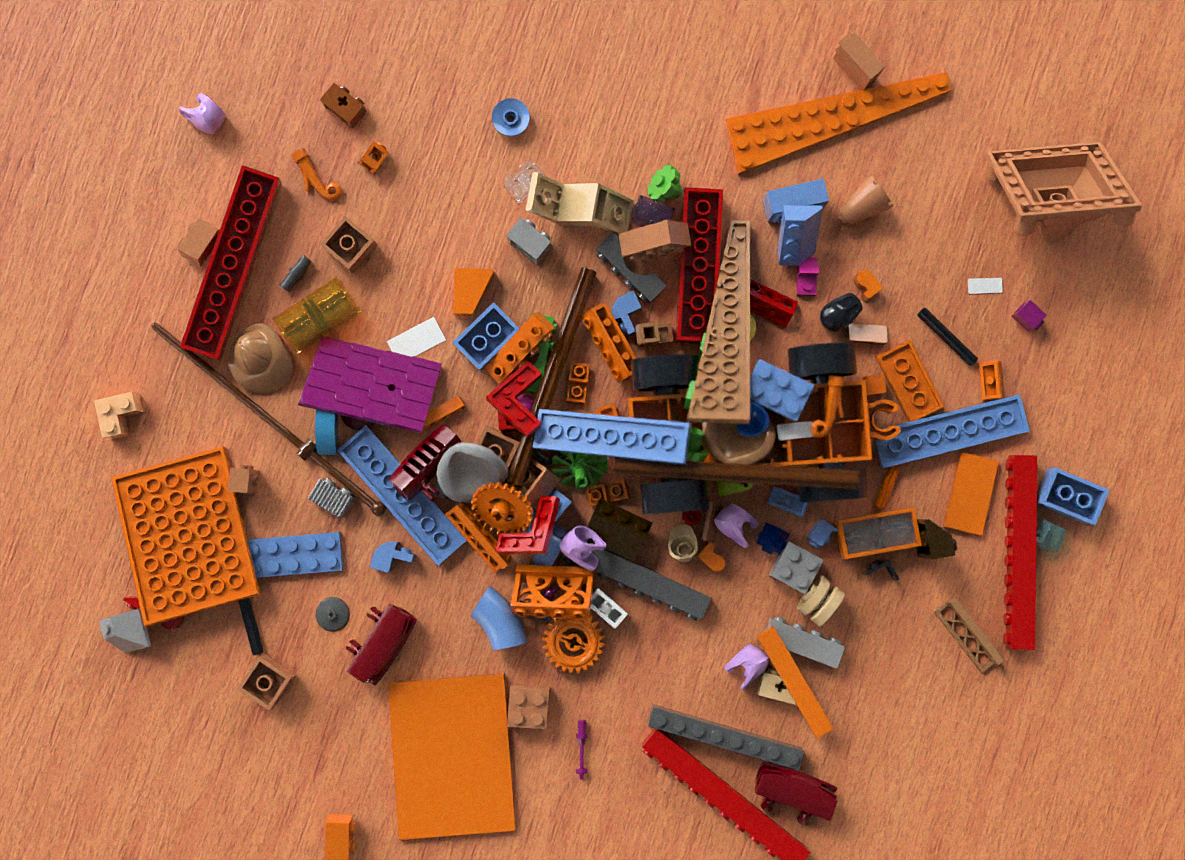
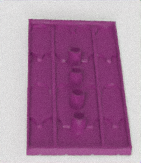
(370, 384)

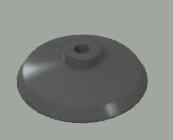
(332, 614)

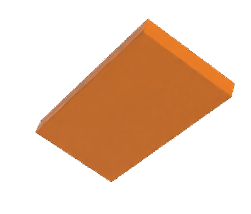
(909, 381)
(970, 493)

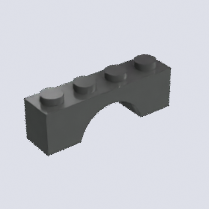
(646, 286)

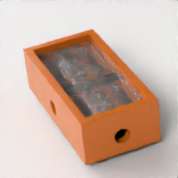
(877, 533)

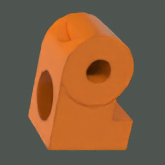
(868, 283)
(710, 559)

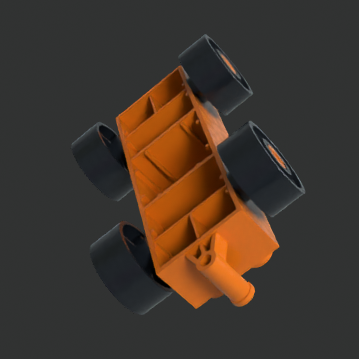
(844, 443)

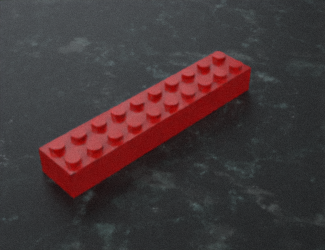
(231, 263)

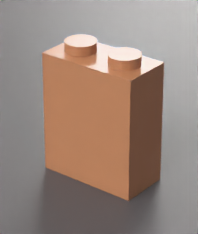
(858, 61)

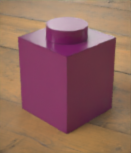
(1029, 316)

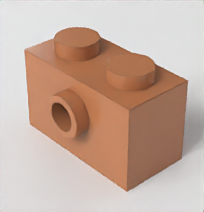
(198, 242)
(243, 479)

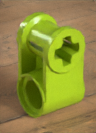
(729, 488)

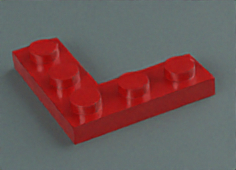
(505, 401)
(539, 538)

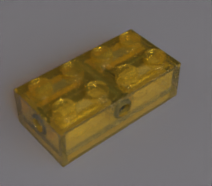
(316, 315)

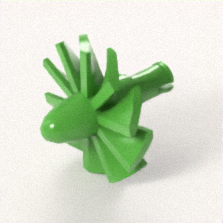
(584, 468)

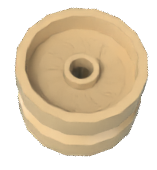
(820, 601)

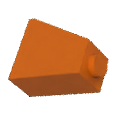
(469, 290)

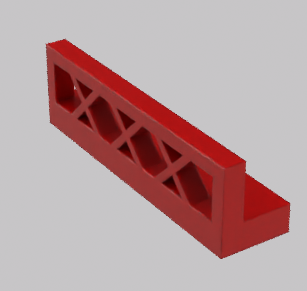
(769, 308)

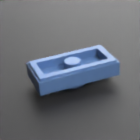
(787, 501)

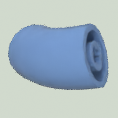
(498, 621)

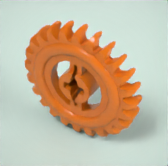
(497, 512)
(591, 648)

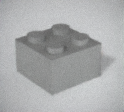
(529, 241)
(796, 567)

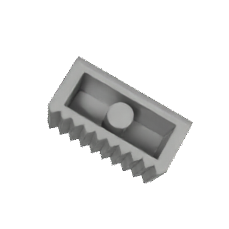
(331, 497)

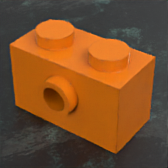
(339, 837)

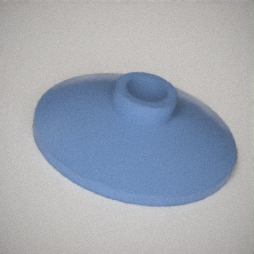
(510, 108)

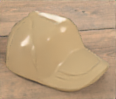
(682, 543)

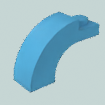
(326, 433)

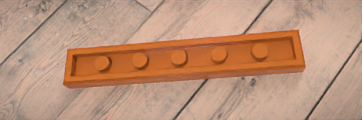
(794, 682)

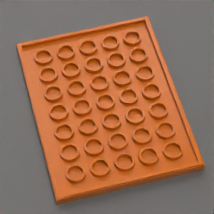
(184, 536)
(451, 756)

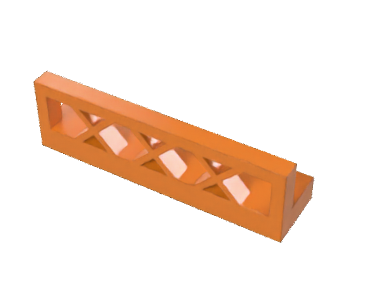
(479, 533)

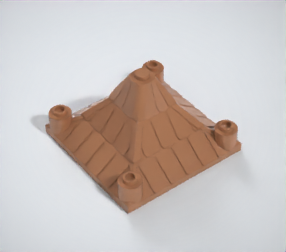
(1062, 187)

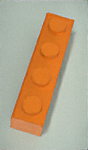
(442, 411)

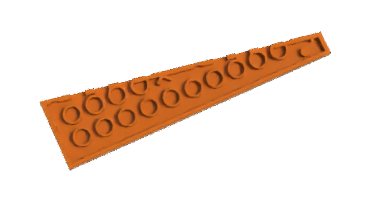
(787, 129)

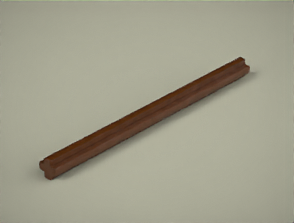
(553, 371)
(738, 473)

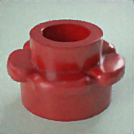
(690, 521)

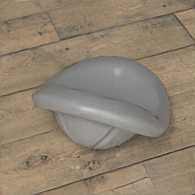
(467, 468)

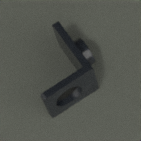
(878, 564)

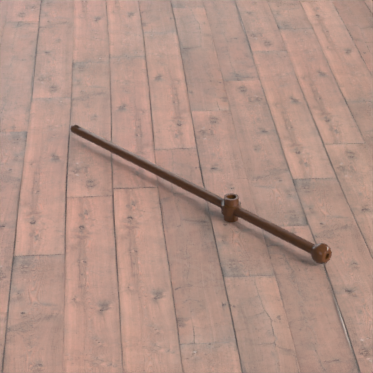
(305, 449)

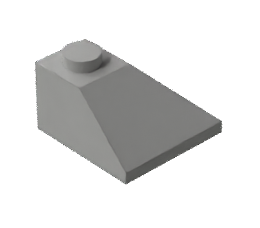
(126, 631)

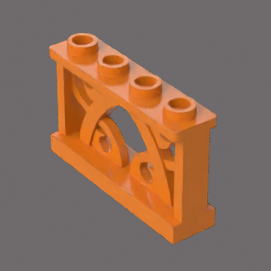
(560, 607)

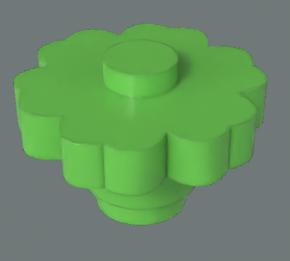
(665, 184)
(695, 450)

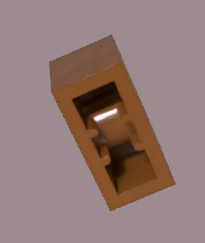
(335, 97)

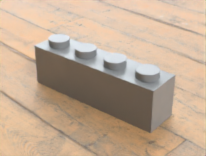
(808, 644)

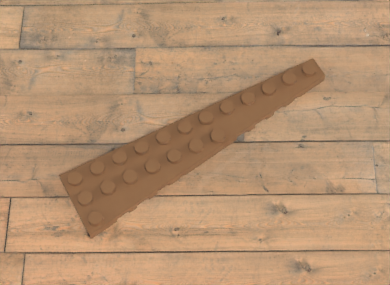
(724, 368)

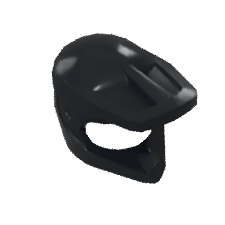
(840, 312)

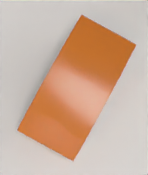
(577, 383)
(608, 491)

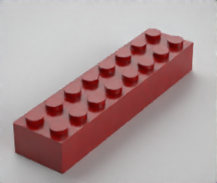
(699, 262)

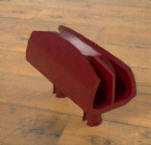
(422, 464)
(382, 644)
(795, 790)

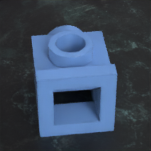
(821, 533)

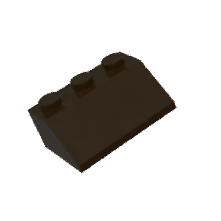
(619, 529)
(935, 541)

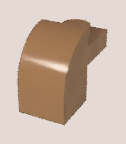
(653, 333)

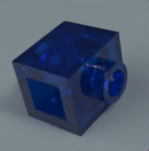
(772, 539)

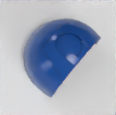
(758, 421)

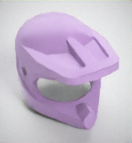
(206, 117)
(730, 523)
(577, 549)
(753, 660)

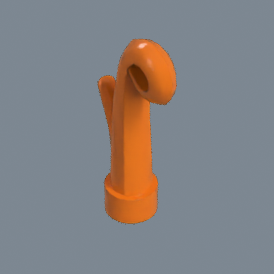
(310, 176)
(833, 406)

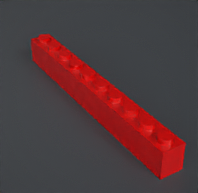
(1021, 552)
(723, 796)

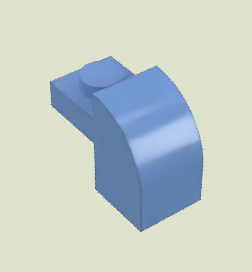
(623, 308)
(553, 550)
(386, 553)

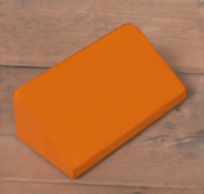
(991, 380)

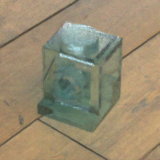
(1050, 535)

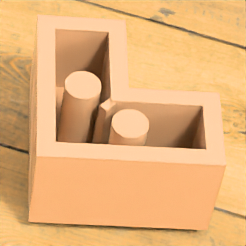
(112, 413)

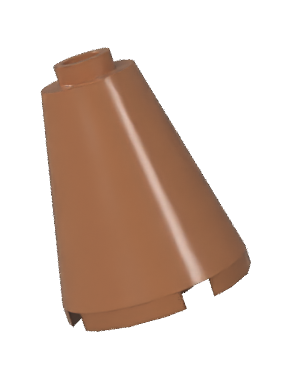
(864, 203)

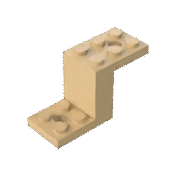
(579, 204)

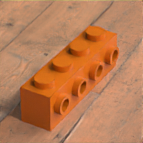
(610, 341)
(520, 347)

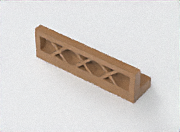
(976, 633)

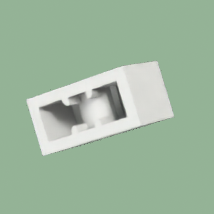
(607, 608)

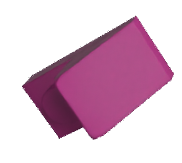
(807, 277)

